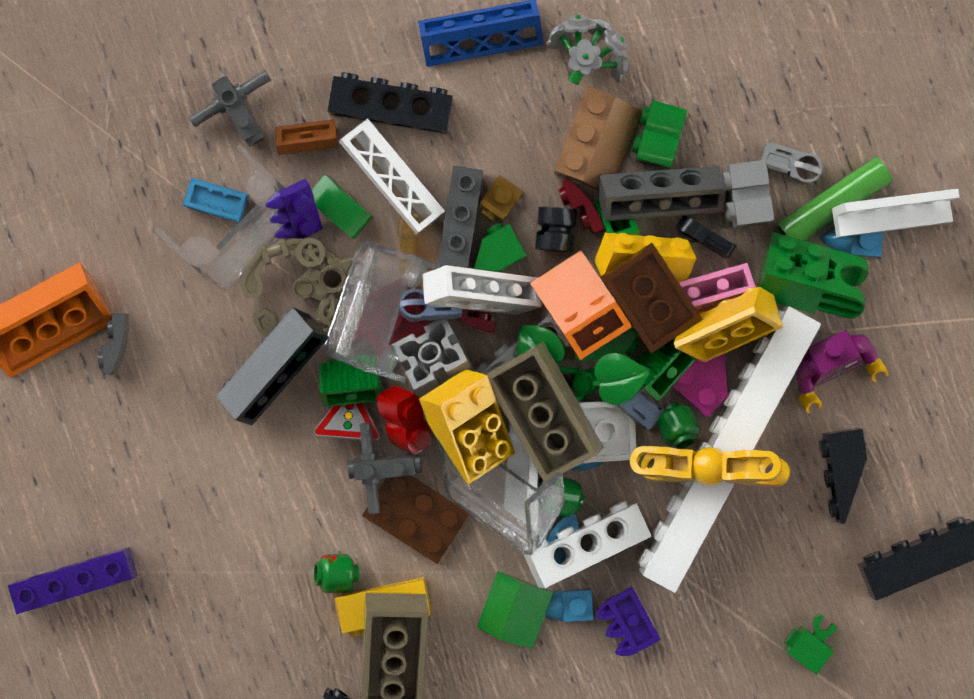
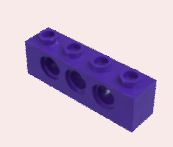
(72, 580)

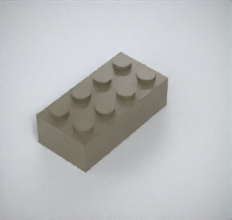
(544, 412)
(394, 646)

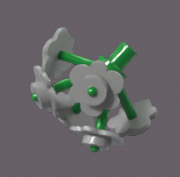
(585, 53)

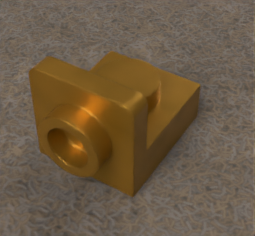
(499, 199)

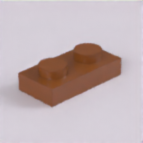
(306, 137)

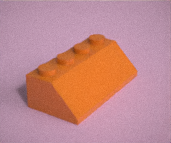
(50, 319)

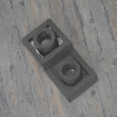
(112, 354)

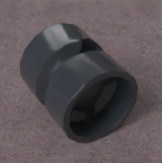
(555, 229)

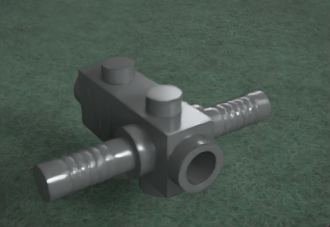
(230, 100)
(373, 467)

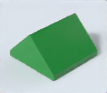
(515, 610)

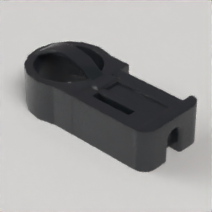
(704, 236)

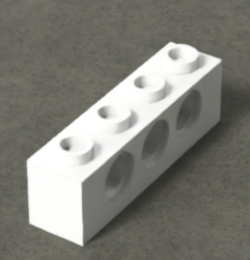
(480, 290)
(631, 531)

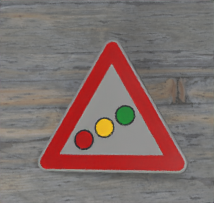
(344, 422)

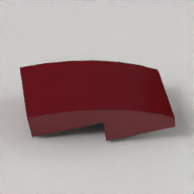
(575, 198)
(479, 321)

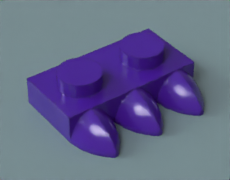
(295, 212)
(629, 621)

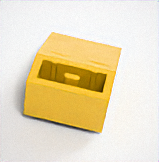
(468, 423)

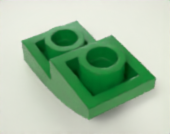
(340, 207)

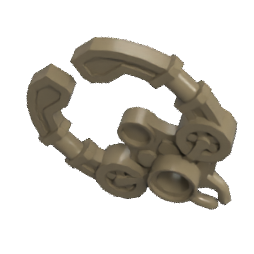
(311, 284)

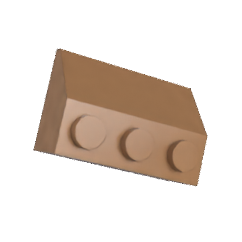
(597, 138)

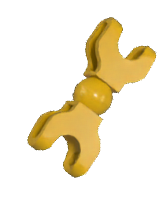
(710, 466)

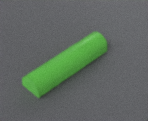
(852, 188)

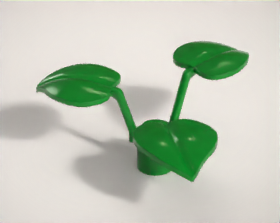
(614, 375)

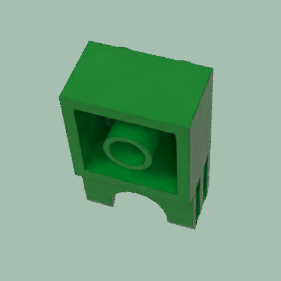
(813, 277)

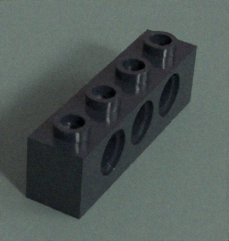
(343, 105)

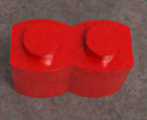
(404, 420)

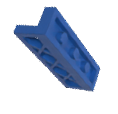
(503, 19)

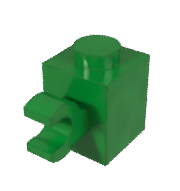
(810, 647)

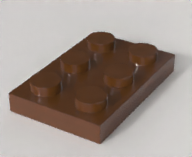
(651, 297)
(418, 516)

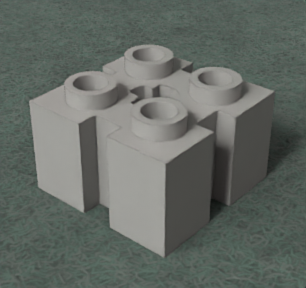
(747, 194)
(432, 356)

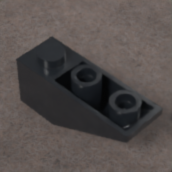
(845, 462)

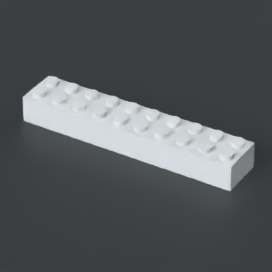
(737, 429)

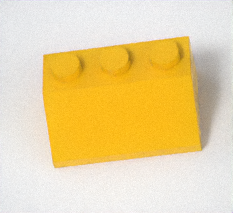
(731, 325)

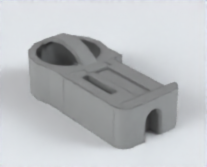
(786, 160)

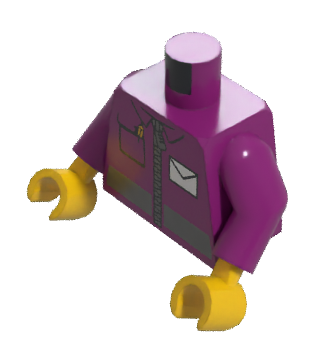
(833, 358)

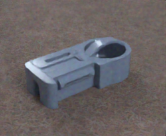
(431, 312)
(642, 410)

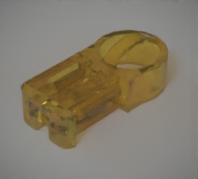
(408, 236)

